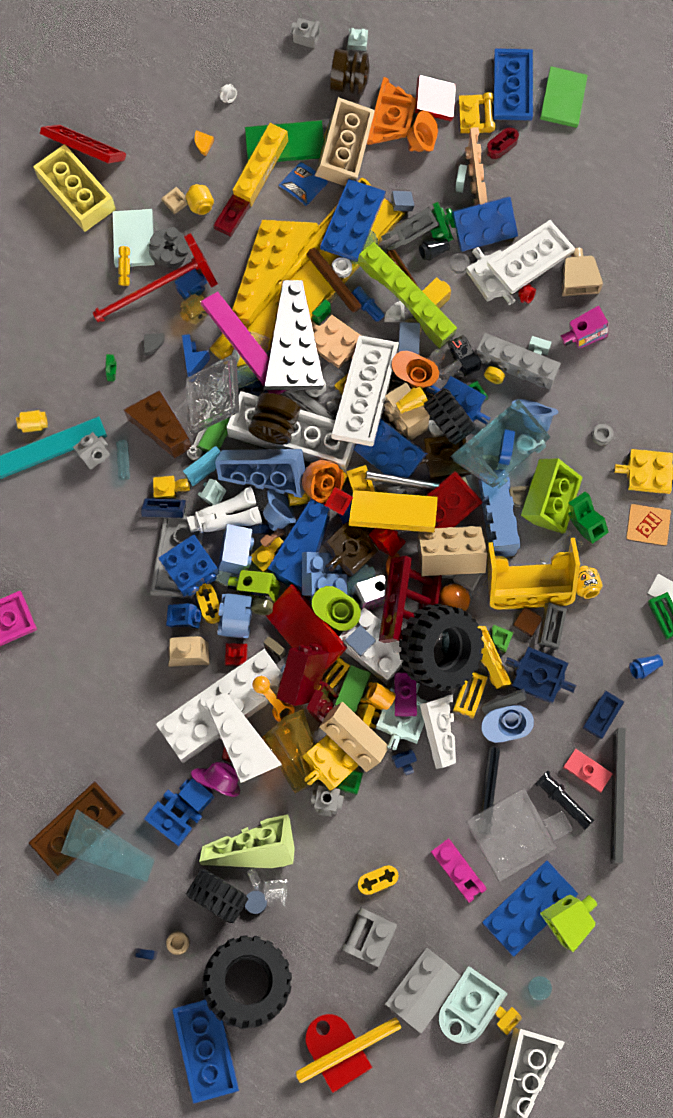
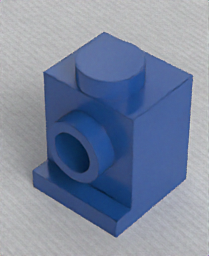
(191, 284)

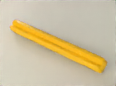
(348, 1050)

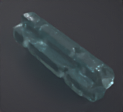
(123, 460)

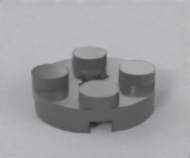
(168, 237)

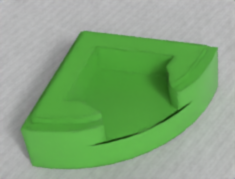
(501, 638)

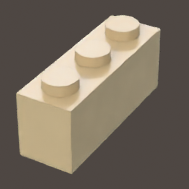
(354, 736)

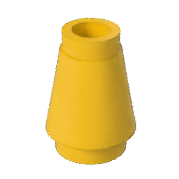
(412, 400)

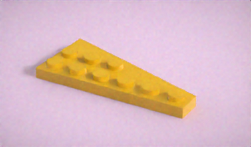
(269, 262)

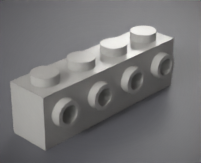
(518, 361)

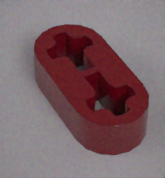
(501, 142)

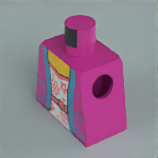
(586, 328)

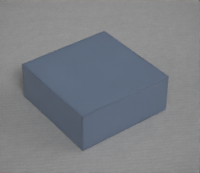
(402, 201)
(360, 640)

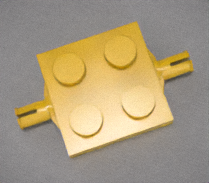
(648, 471)
(328, 763)

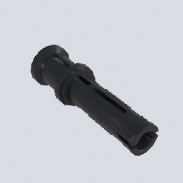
(557, 792)

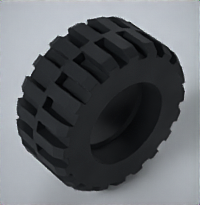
(419, 643)
(278, 982)

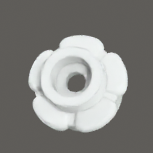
(228, 93)

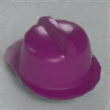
(219, 777)

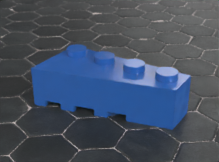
(304, 537)

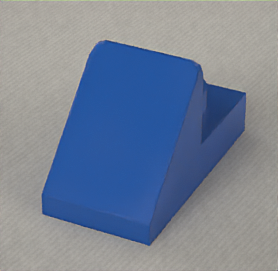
(194, 360)

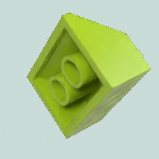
(549, 494)

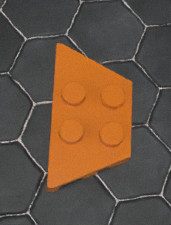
(392, 114)

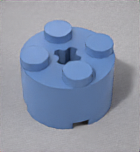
(235, 615)

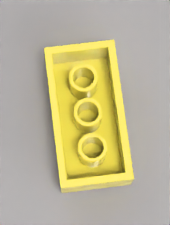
(74, 188)

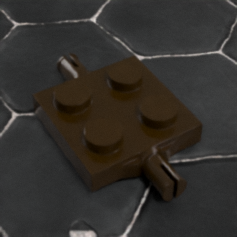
(439, 457)
(350, 548)

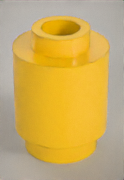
(32, 421)

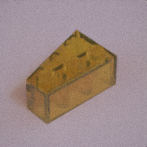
(289, 742)

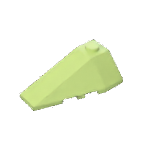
(261, 847)

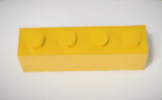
(261, 163)

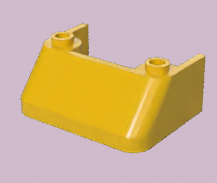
(533, 584)

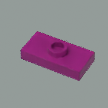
(405, 695)

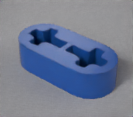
(506, 447)

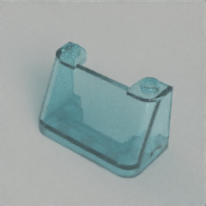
(482, 450)

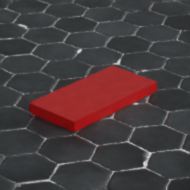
(83, 143)
(301, 626)

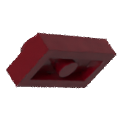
(231, 215)

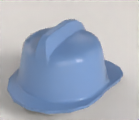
(540, 412)
(278, 511)
(507, 723)

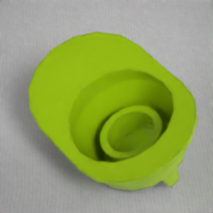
(336, 608)

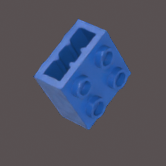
(189, 566)

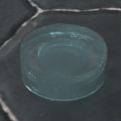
(539, 988)

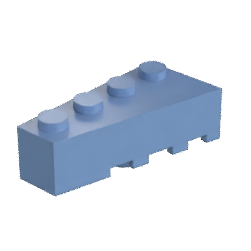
(500, 519)

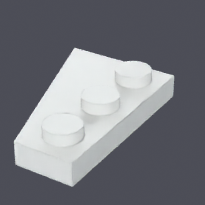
(438, 727)

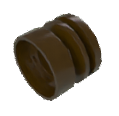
(349, 71)
(274, 418)

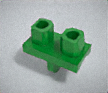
(442, 231)

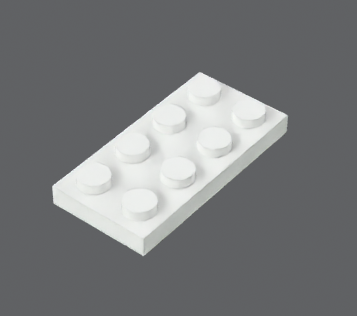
(530, 257)

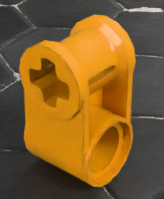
(378, 696)

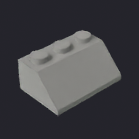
(423, 990)

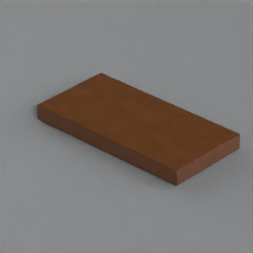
(50, 840)

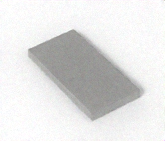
(172, 533)

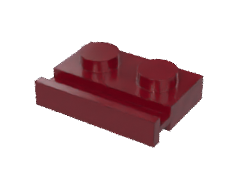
(321, 702)

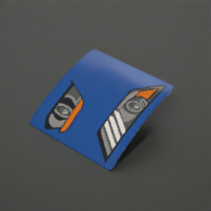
(303, 183)

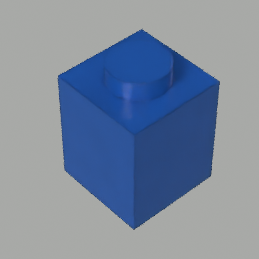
(196, 795)

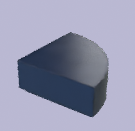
(260, 529)
(145, 954)

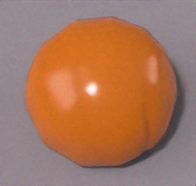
(455, 596)

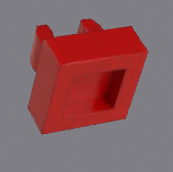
(338, 501)
(235, 654)

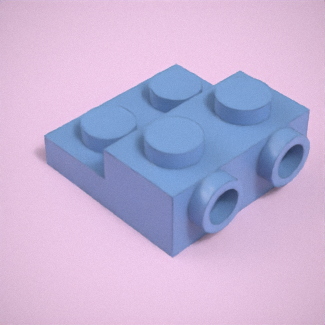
(316, 575)

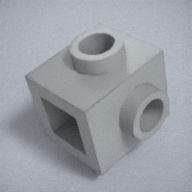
(92, 450)
(327, 808)

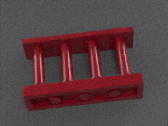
(397, 593)

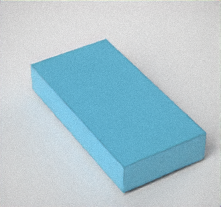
(202, 467)

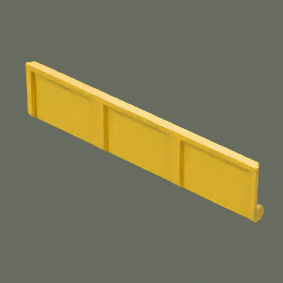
(315, 285)

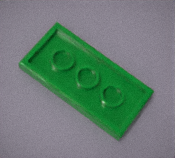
(303, 143)

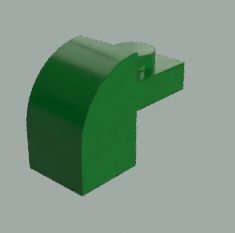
(586, 519)

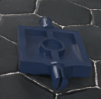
(540, 675)

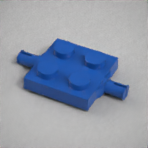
(467, 397)

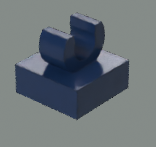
(404, 760)

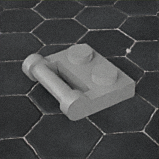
(376, 941)

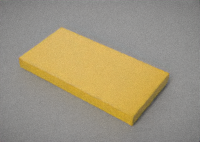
(393, 511)

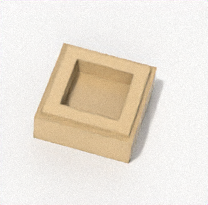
(174, 200)

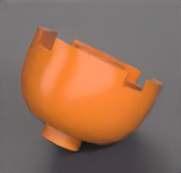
(318, 480)

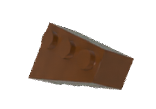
(159, 422)

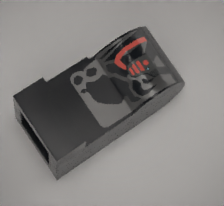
(462, 350)

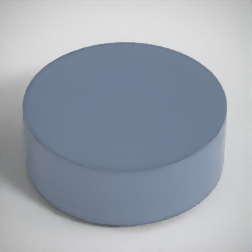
(256, 902)

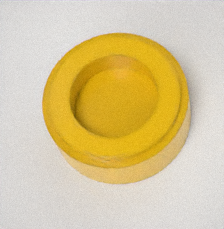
(494, 375)

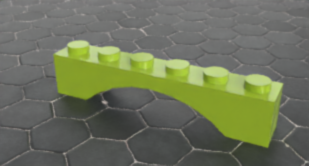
(385, 271)

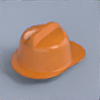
(423, 133)
(415, 369)

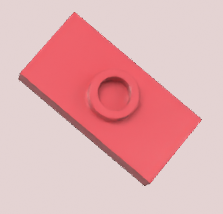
(588, 770)

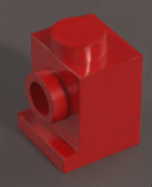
(387, 540)

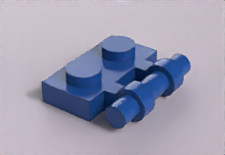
(168, 823)

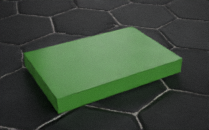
(563, 97)

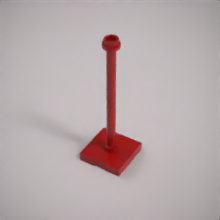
(197, 262)

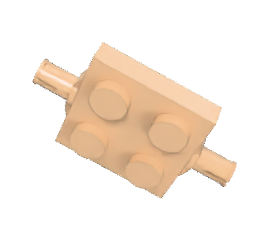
(335, 341)

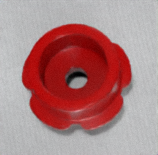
(527, 293)

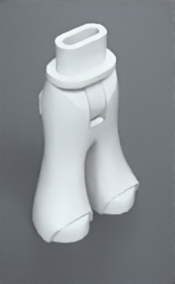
(216, 518)

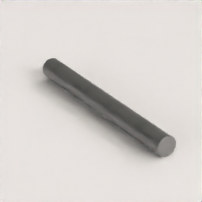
(400, 481)

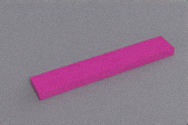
(238, 336)

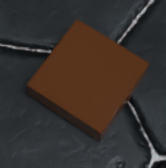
(527, 622)

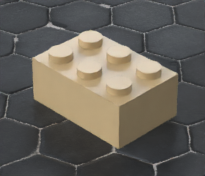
(452, 551)

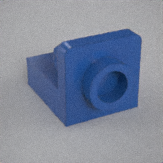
(183, 615)

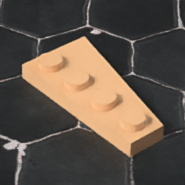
(475, 169)

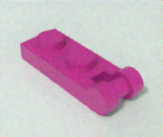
(458, 870)

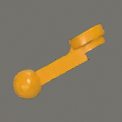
(261, 685)

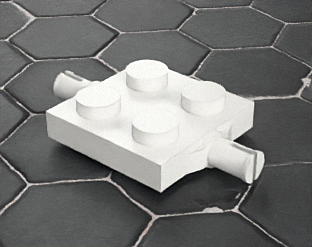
(485, 279)

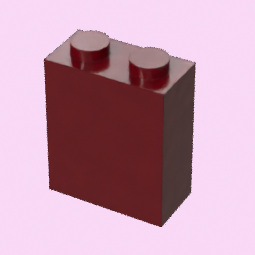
(302, 674)

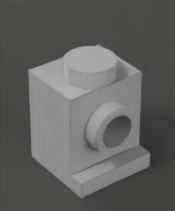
(305, 32)

